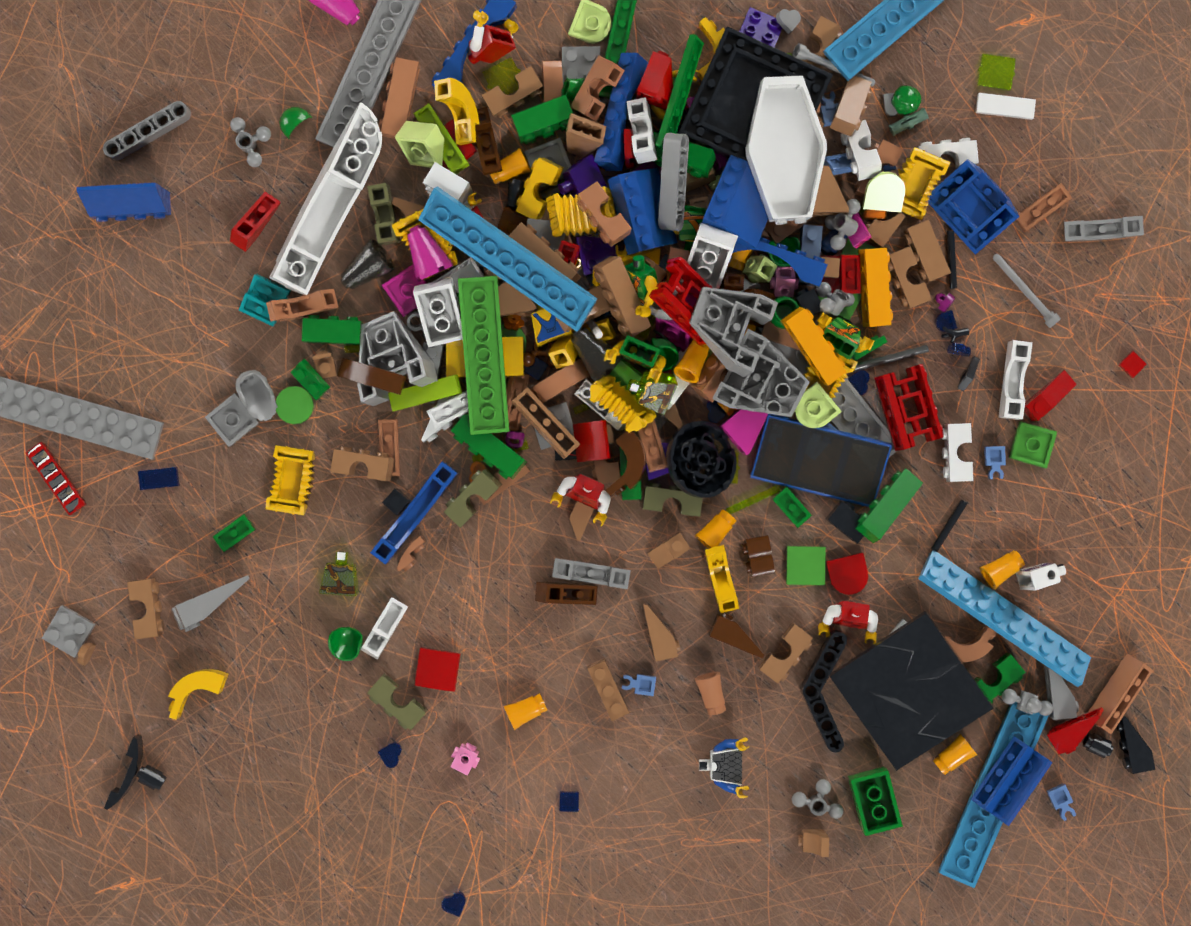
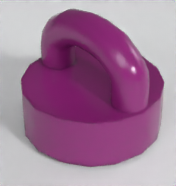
(946, 302)
(514, 435)

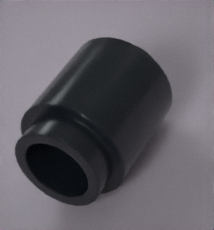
(1098, 745)
(151, 777)

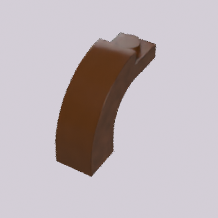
(636, 463)

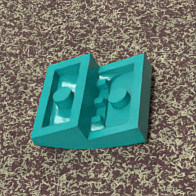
(260, 292)

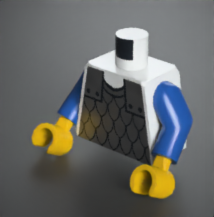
(726, 765)

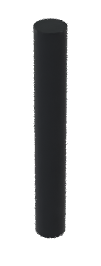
(951, 259)
(949, 525)

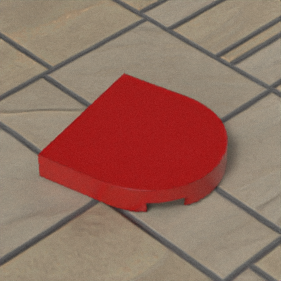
(628, 147)
(848, 573)

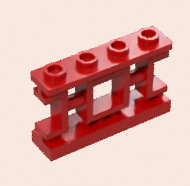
(676, 306)
(895, 410)

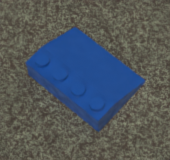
(637, 199)
(125, 201)
(737, 204)

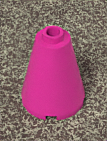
(342, 10)
(426, 253)

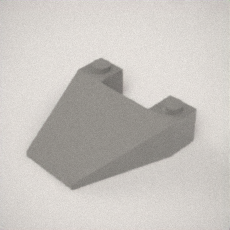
(722, 320)
(392, 347)
(197, 609)

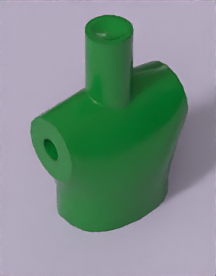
(571, 87)

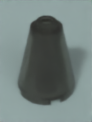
(367, 265)
(592, 353)

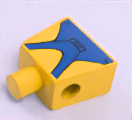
(546, 327)

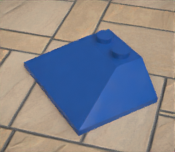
(973, 206)

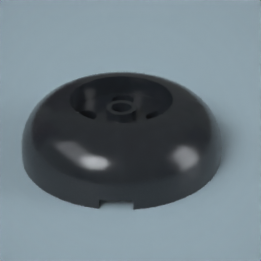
(718, 468)

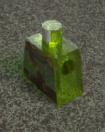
(652, 395)
(340, 577)

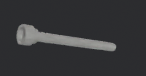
(802, 53)
(1049, 317)

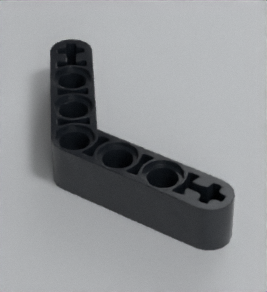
(818, 683)

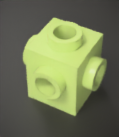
(759, 268)

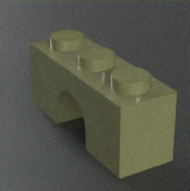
(381, 202)
(655, 497)
(460, 509)
(407, 714)

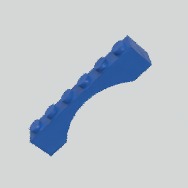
(498, 12)
(612, 153)
(808, 269)
(414, 513)

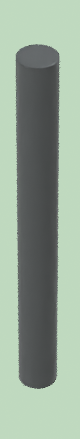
(892, 357)

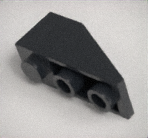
(1137, 754)

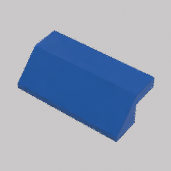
(1011, 781)

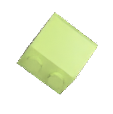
(421, 143)

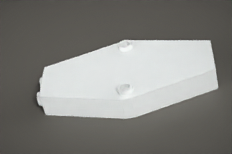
(786, 149)

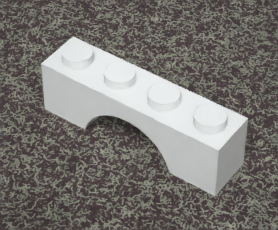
(1016, 363)

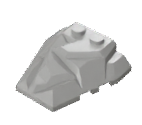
(770, 389)

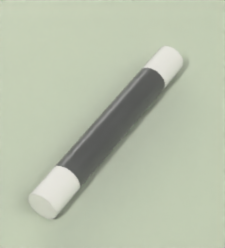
(595, 329)

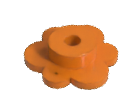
(513, 322)

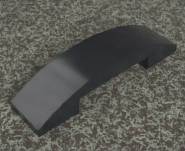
(136, 752)

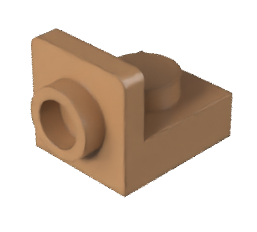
(325, 364)

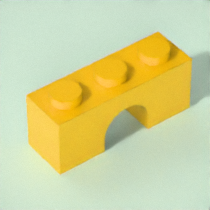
(530, 203)

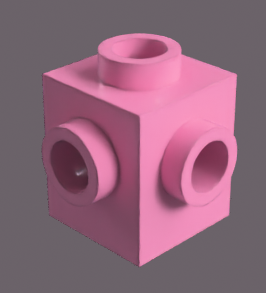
(784, 282)
(460, 763)

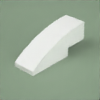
(384, 628)

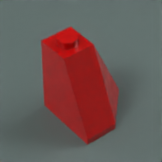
(657, 81)

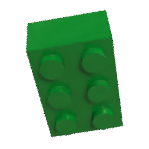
(542, 120)
(875, 801)

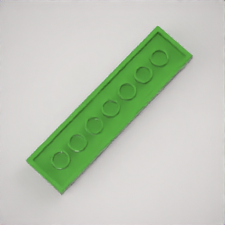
(483, 355)

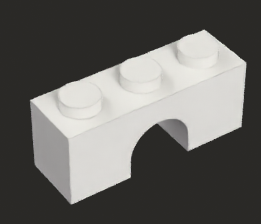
(643, 135)
(960, 150)
(864, 163)
(955, 468)

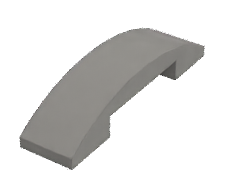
(1103, 229)
(591, 573)

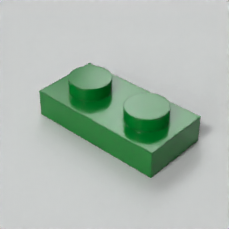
(878, 341)
(310, 379)
(791, 507)
(234, 533)

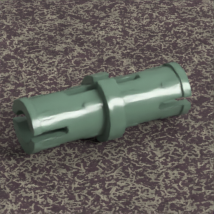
(908, 121)

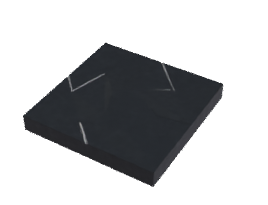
(728, 93)
(911, 690)

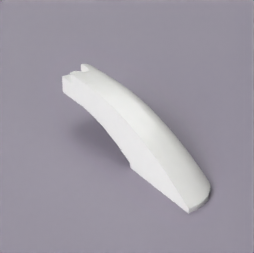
(329, 202)

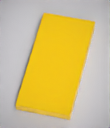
(512, 351)

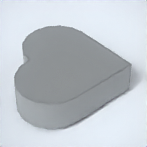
(788, 19)
(889, 109)

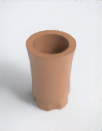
(711, 692)

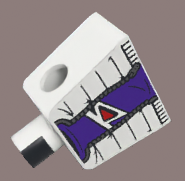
(1040, 576)

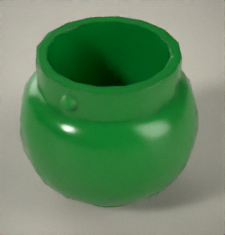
(784, 307)

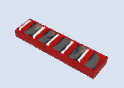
(55, 478)

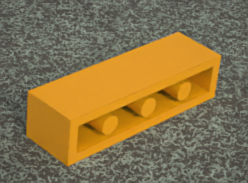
(875, 287)
(814, 346)

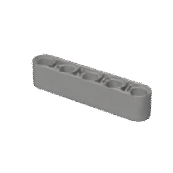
(137, 130)
(673, 181)

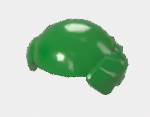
(906, 99)

